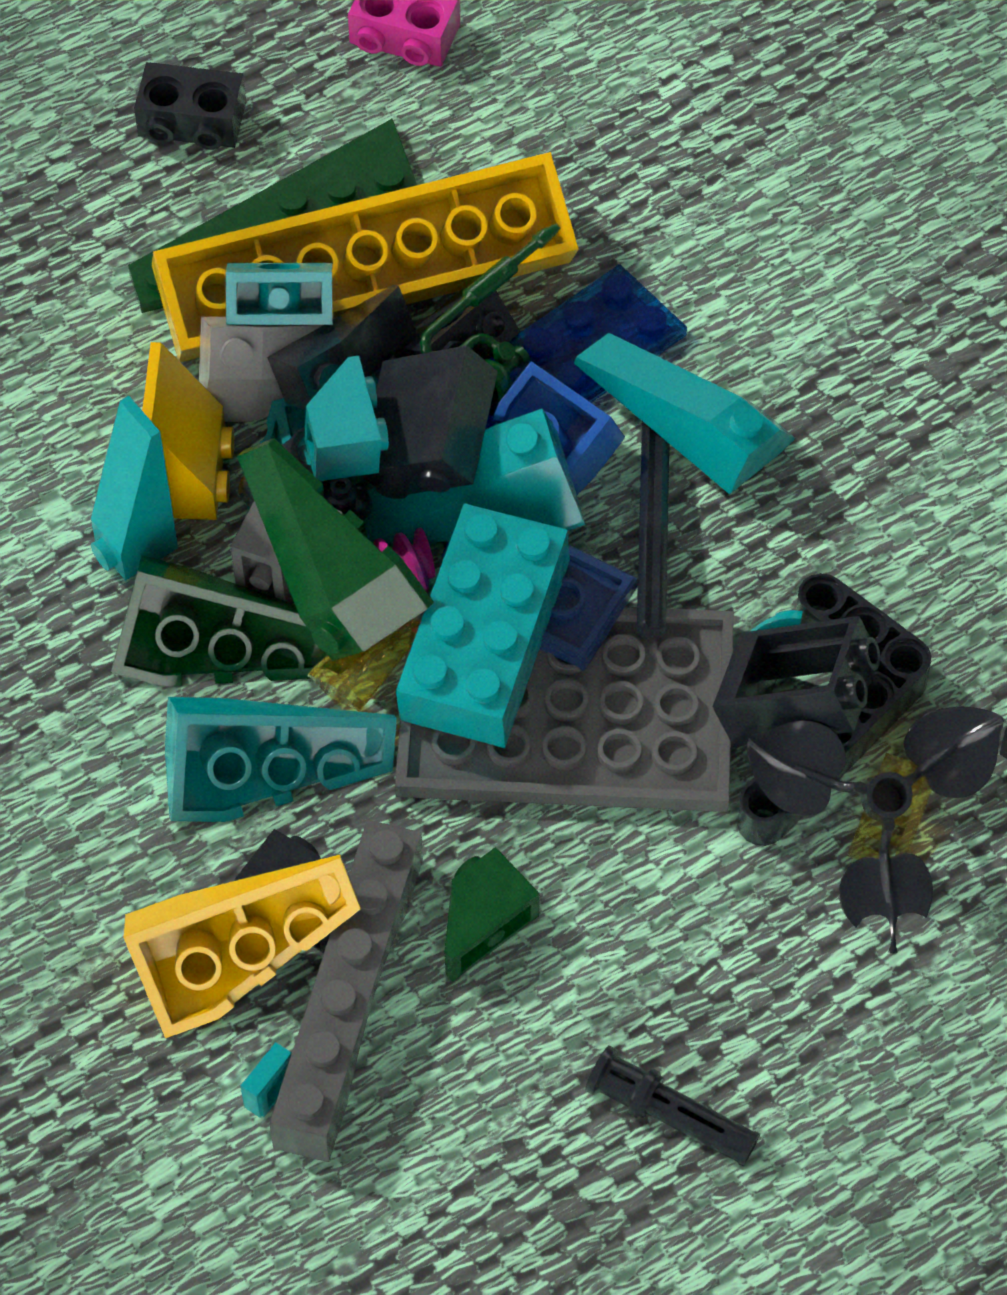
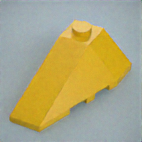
(226, 939)

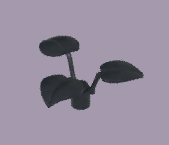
(800, 766)

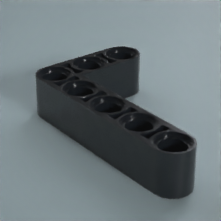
(888, 689)

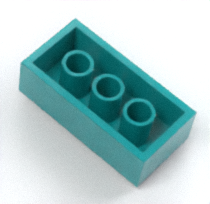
(483, 625)

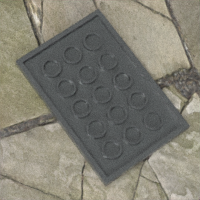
(615, 735)

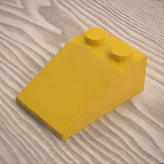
(191, 436)

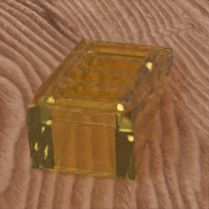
(359, 676)
(903, 767)

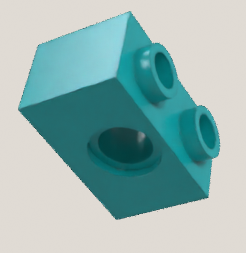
(279, 294)

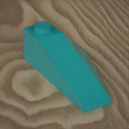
(516, 474)
(133, 496)
(246, 751)

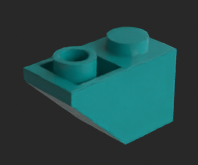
(342, 425)

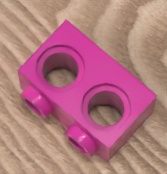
(406, 28)

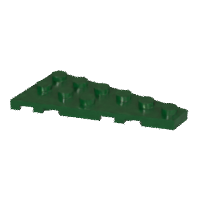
(353, 172)

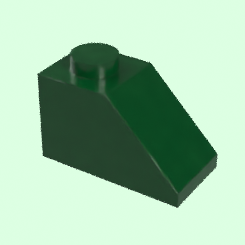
(485, 910)

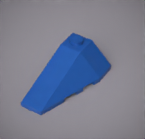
(583, 429)

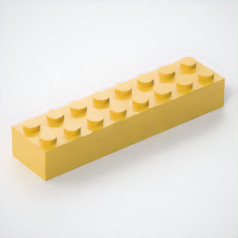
(417, 237)

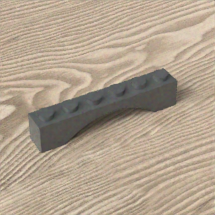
(337, 1012)

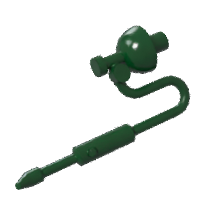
(505, 354)

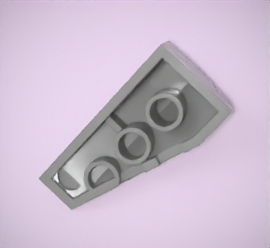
(237, 365)

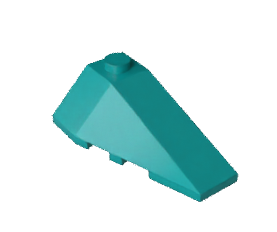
(701, 420)

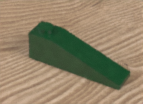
(205, 625)

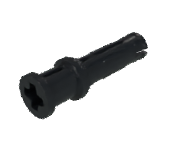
(648, 1095)

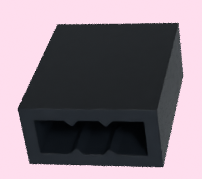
(433, 419)

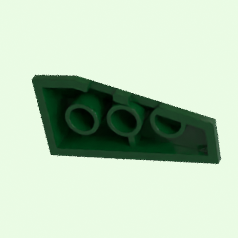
(337, 577)

